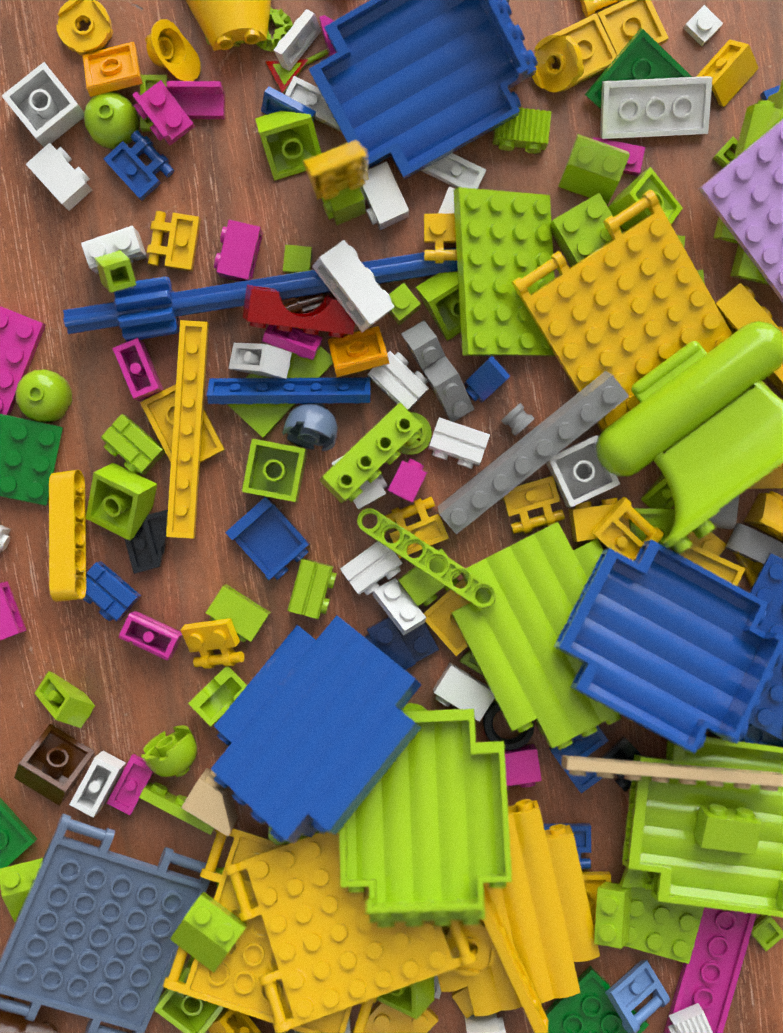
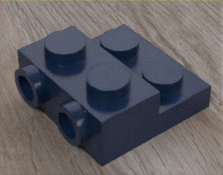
(402, 649)

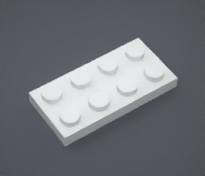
(655, 107)

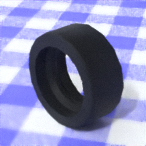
(509, 744)

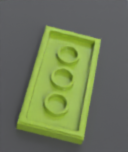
(266, 416)

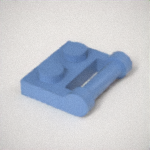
(632, 990)

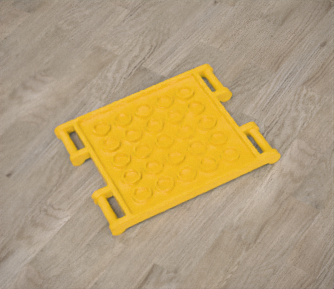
(624, 304)
(325, 937)
(236, 979)

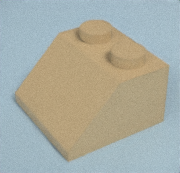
(212, 803)

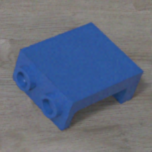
(269, 539)

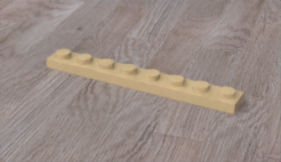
(663, 771)

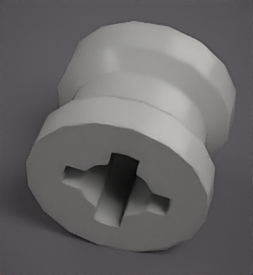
(517, 419)

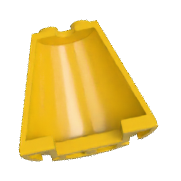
(232, 21)

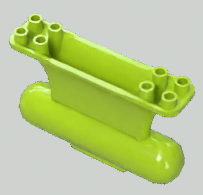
(707, 422)

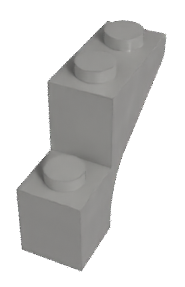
(438, 371)

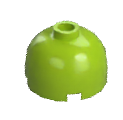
(111, 119)
(43, 396)
(172, 753)

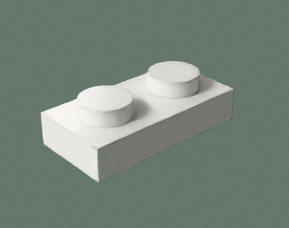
(297, 39)
(399, 606)

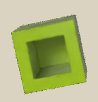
(115, 271)
(405, 304)

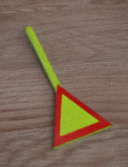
(284, 77)

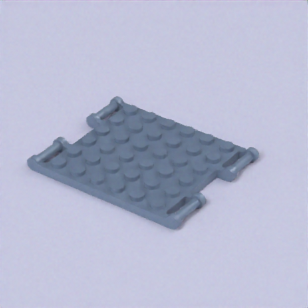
(97, 931)

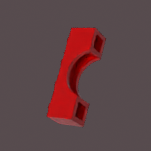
(265, 307)

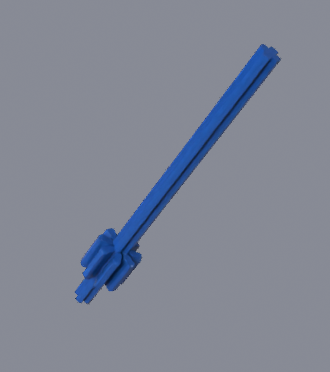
(154, 309)

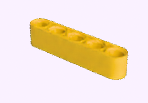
(67, 536)

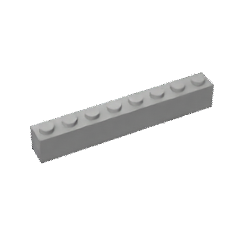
(532, 451)

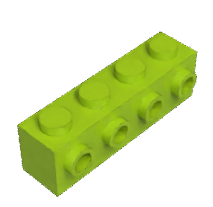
(370, 453)

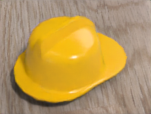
(172, 51)

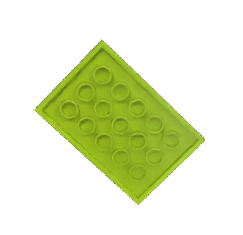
(497, 242)

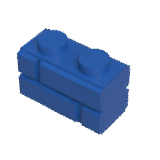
(109, 592)

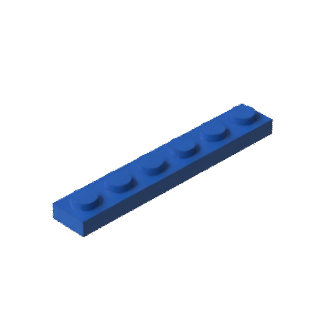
(288, 390)

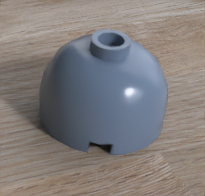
(311, 426)

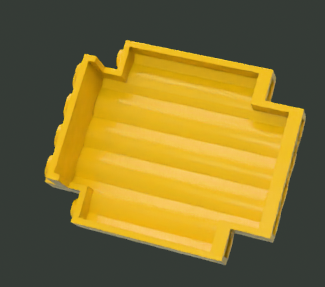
(542, 912)

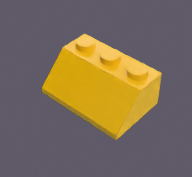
(767, 514)

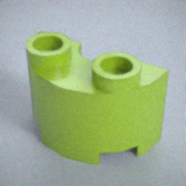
(218, 695)

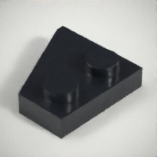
(149, 543)

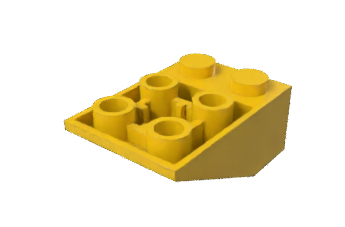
(337, 170)

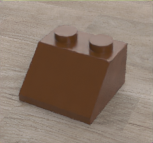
(53, 764)

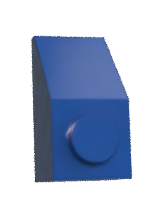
(486, 380)

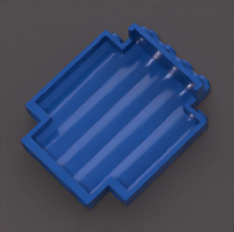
(422, 76)
(670, 646)
(315, 731)

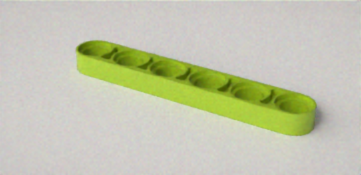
(428, 554)

